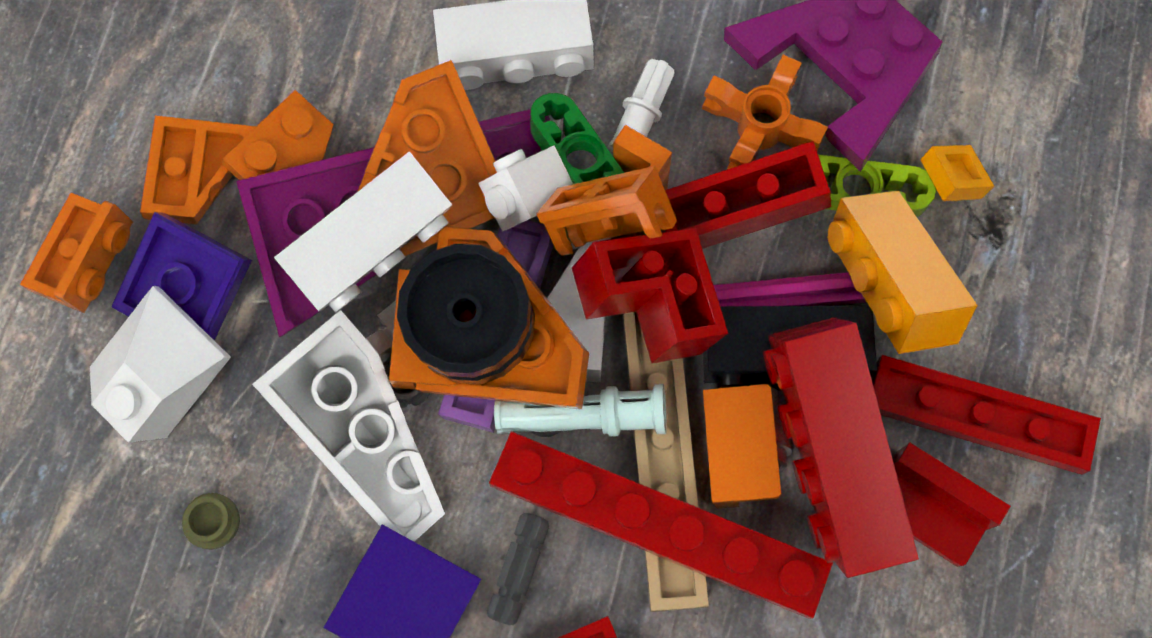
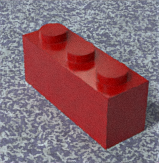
(752, 196)

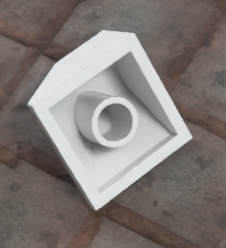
(153, 369)

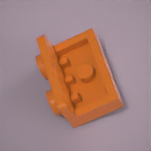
(78, 252)

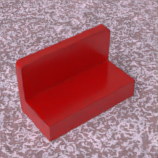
(944, 506)

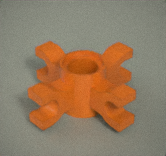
(729, 102)

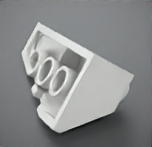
(348, 415)

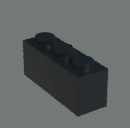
(739, 355)

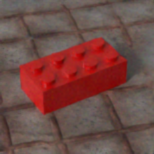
(841, 446)

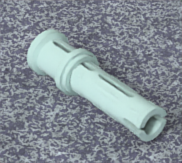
(608, 411)

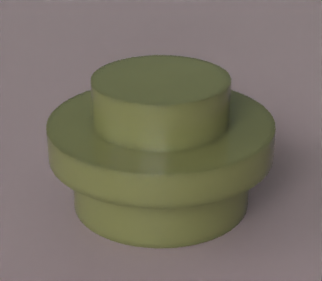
(211, 521)

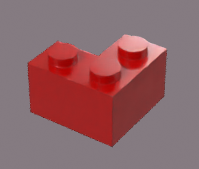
(662, 282)

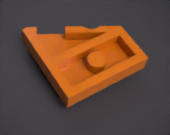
(286, 138)
(187, 166)

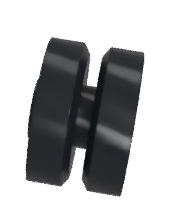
(446, 286)

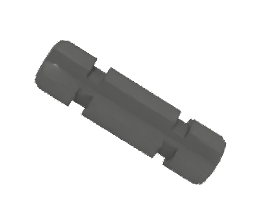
(518, 569)

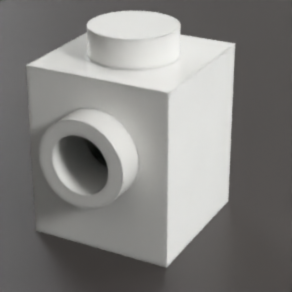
(523, 185)

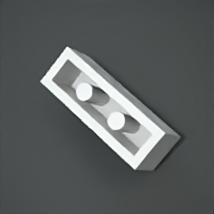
(515, 40)
(365, 234)

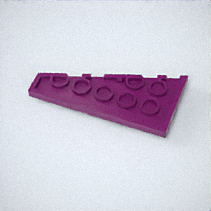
(294, 199)

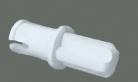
(648, 95)

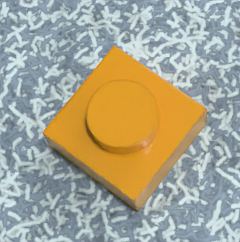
(957, 172)

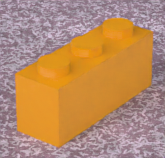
(900, 272)

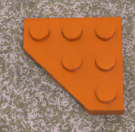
(443, 134)
(555, 361)

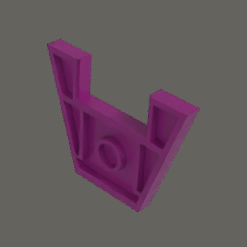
(863, 45)

